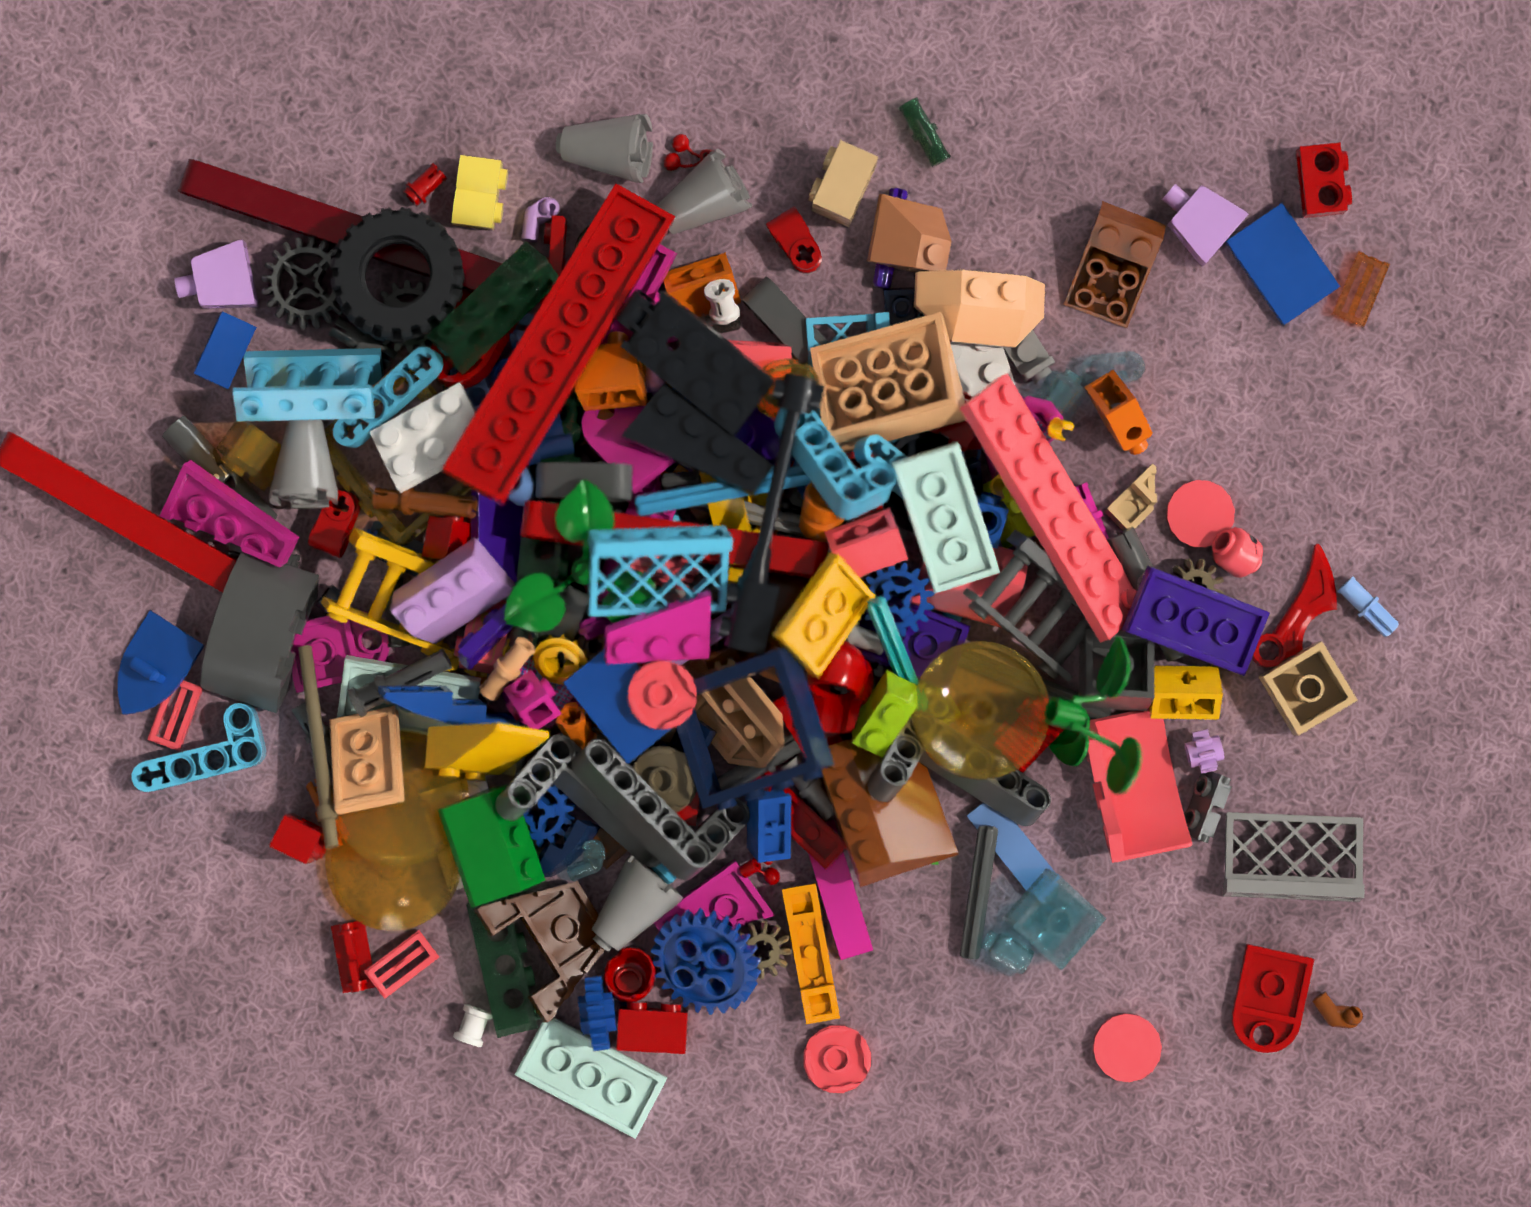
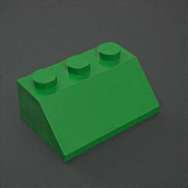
(489, 851)

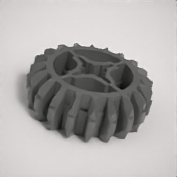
(296, 294)

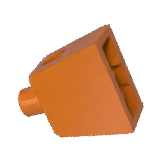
(612, 378)
(1124, 421)

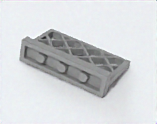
(1299, 886)

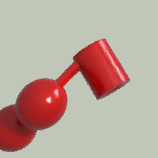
(680, 144)
(771, 874)

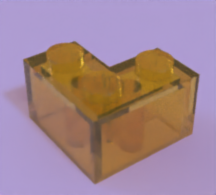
(250, 451)

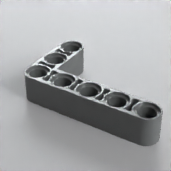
(561, 774)
(1010, 795)
(658, 815)

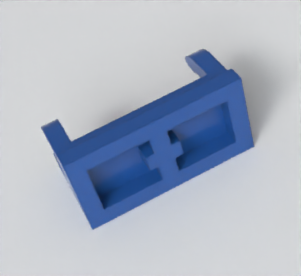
(224, 350)
(770, 826)

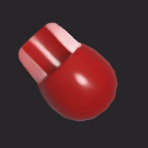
(847, 669)

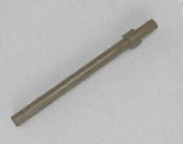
(325, 810)

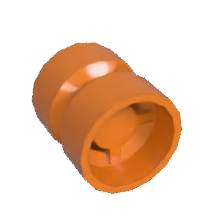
(817, 516)

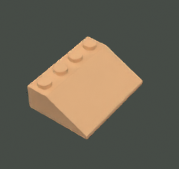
(889, 382)

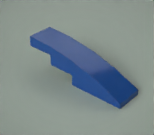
(439, 704)

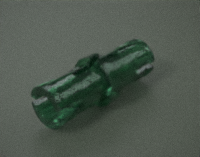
(937, 152)

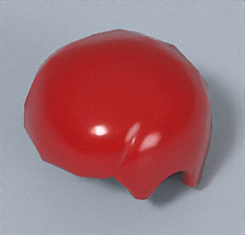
(630, 975)

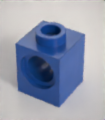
(995, 526)

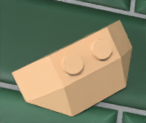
(981, 305)
(742, 715)

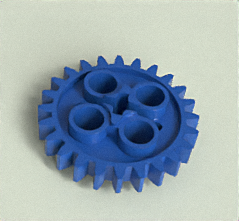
(705, 961)

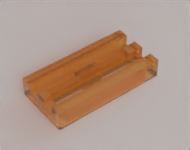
(1371, 263)

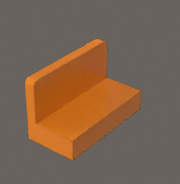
(689, 281)

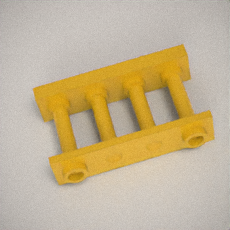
(399, 559)

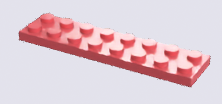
(1051, 505)

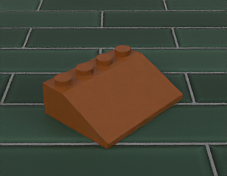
(889, 835)

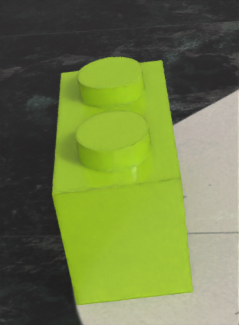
(885, 713)

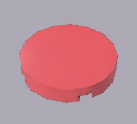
(1199, 513)
(662, 695)
(1127, 1047)
(837, 1048)

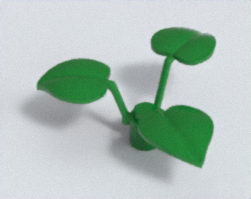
(535, 601)
(1073, 741)

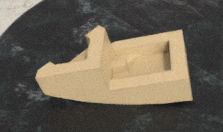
(1135, 501)

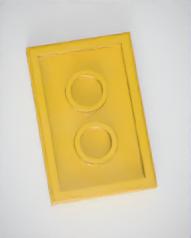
(824, 615)

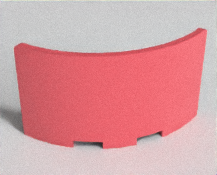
(1150, 812)

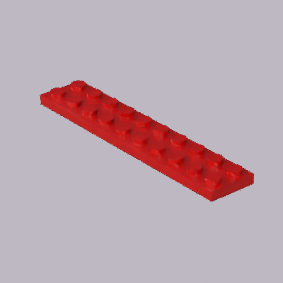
(558, 344)

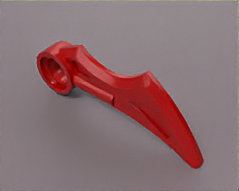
(1313, 599)

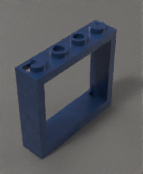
(803, 716)

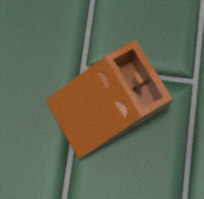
(1115, 264)

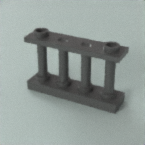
(1024, 554)

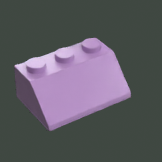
(451, 593)

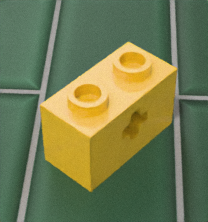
(1186, 692)

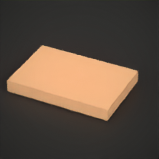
(366, 760)

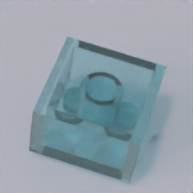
(1054, 918)

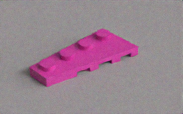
(217, 509)

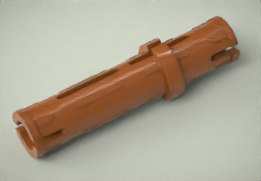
(423, 502)

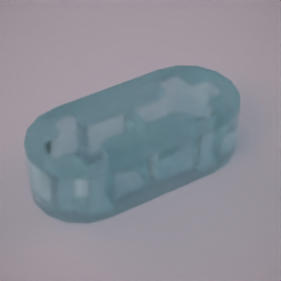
(1111, 360)

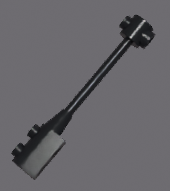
(753, 596)

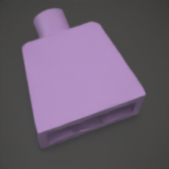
(1202, 220)
(221, 278)

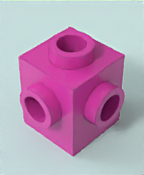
(532, 700)

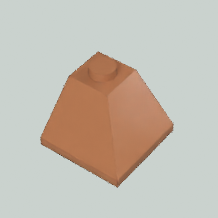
(909, 236)

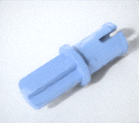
(1368, 607)

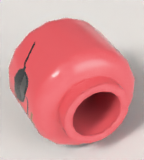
(1237, 552)

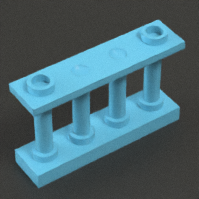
(308, 384)

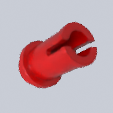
(424, 185)

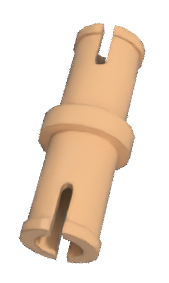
(507, 668)

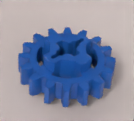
(917, 586)
(552, 808)
(597, 1013)

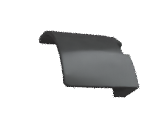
(255, 630)

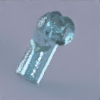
(592, 860)

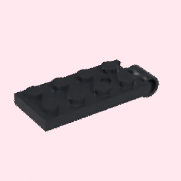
(704, 366)

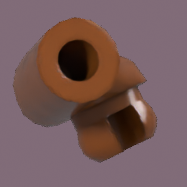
(1335, 1015)

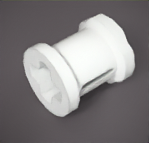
(722, 301)
(473, 1025)

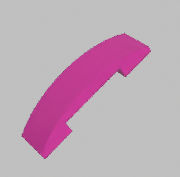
(842, 906)

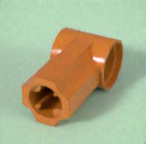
(576, 724)

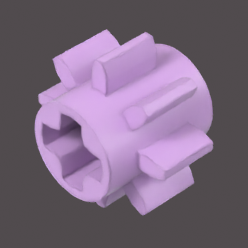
(1204, 751)

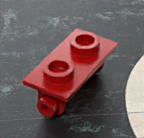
(352, 956)

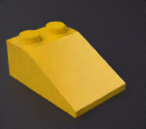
(479, 748)

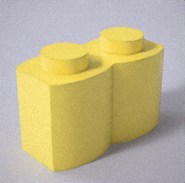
(478, 192)

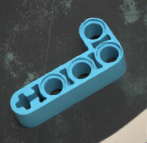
(846, 479)
(199, 757)

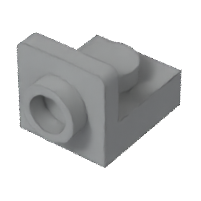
(1030, 358)

